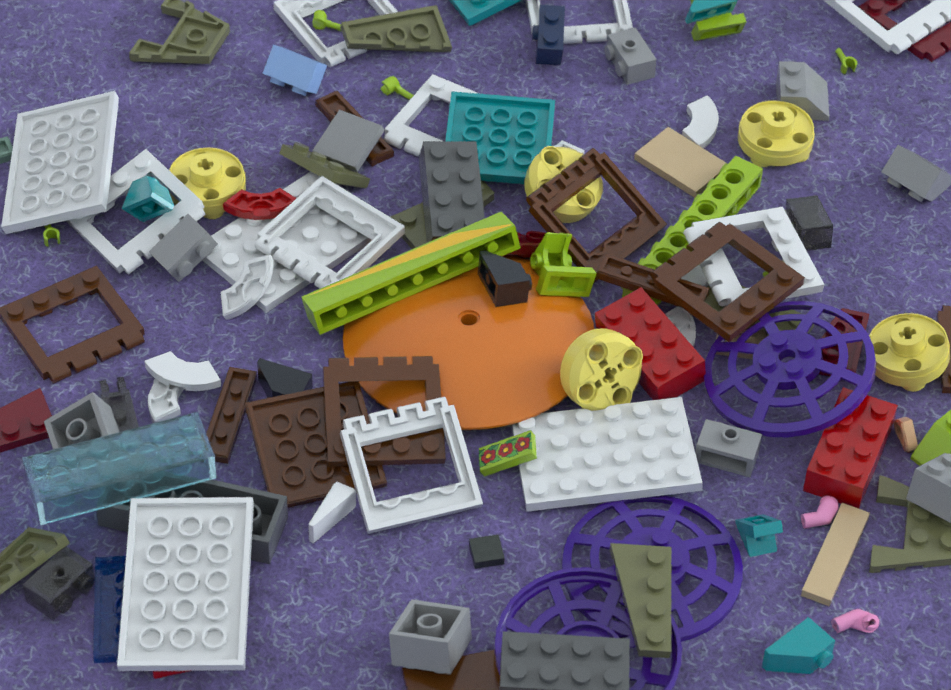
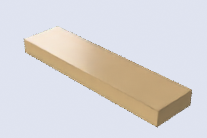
(835, 554)

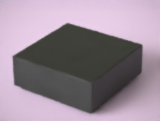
(486, 551)

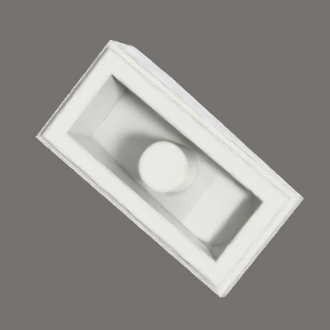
(335, 506)

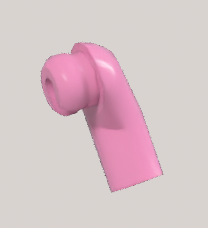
(824, 514)
(856, 619)

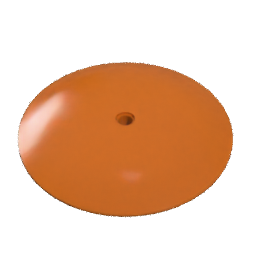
(491, 359)

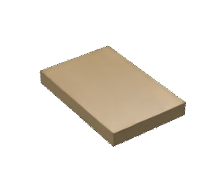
(680, 161)

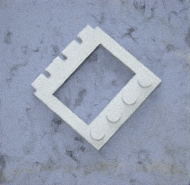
(294, 10)
(592, 33)
(903, 34)
(398, 130)
(343, 206)
(784, 240)
(129, 255)
(419, 505)

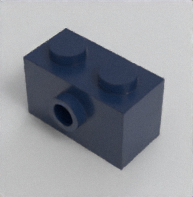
(549, 34)

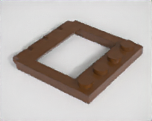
(572, 181)
(748, 306)
(83, 354)
(407, 450)

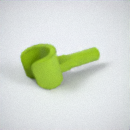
(320, 21)
(846, 61)
(392, 84)
(50, 233)

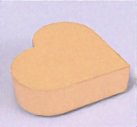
(906, 434)

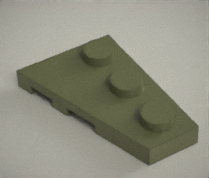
(323, 167)

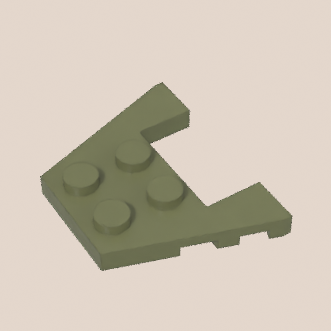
(193, 39)
(925, 536)

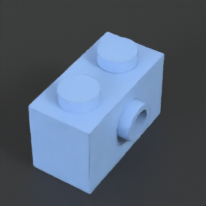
(294, 69)

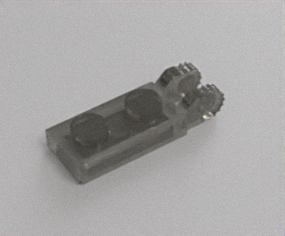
(120, 404)

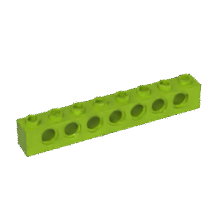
(722, 198)

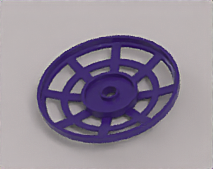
(794, 373)
(679, 559)
(586, 628)

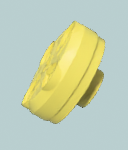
(776, 134)
(558, 159)
(211, 176)
(910, 350)
(601, 368)

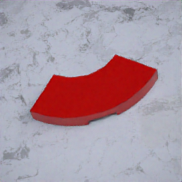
(258, 206)

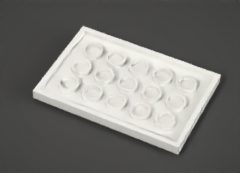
(61, 162)
(314, 234)
(609, 455)
(186, 584)

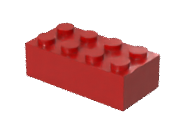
(669, 359)
(850, 451)

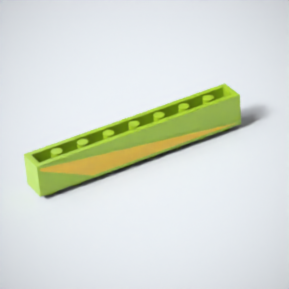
(409, 273)

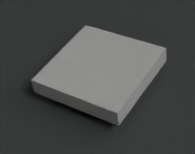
(349, 140)

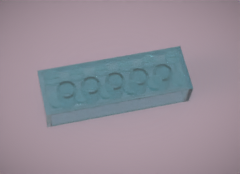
(119, 468)

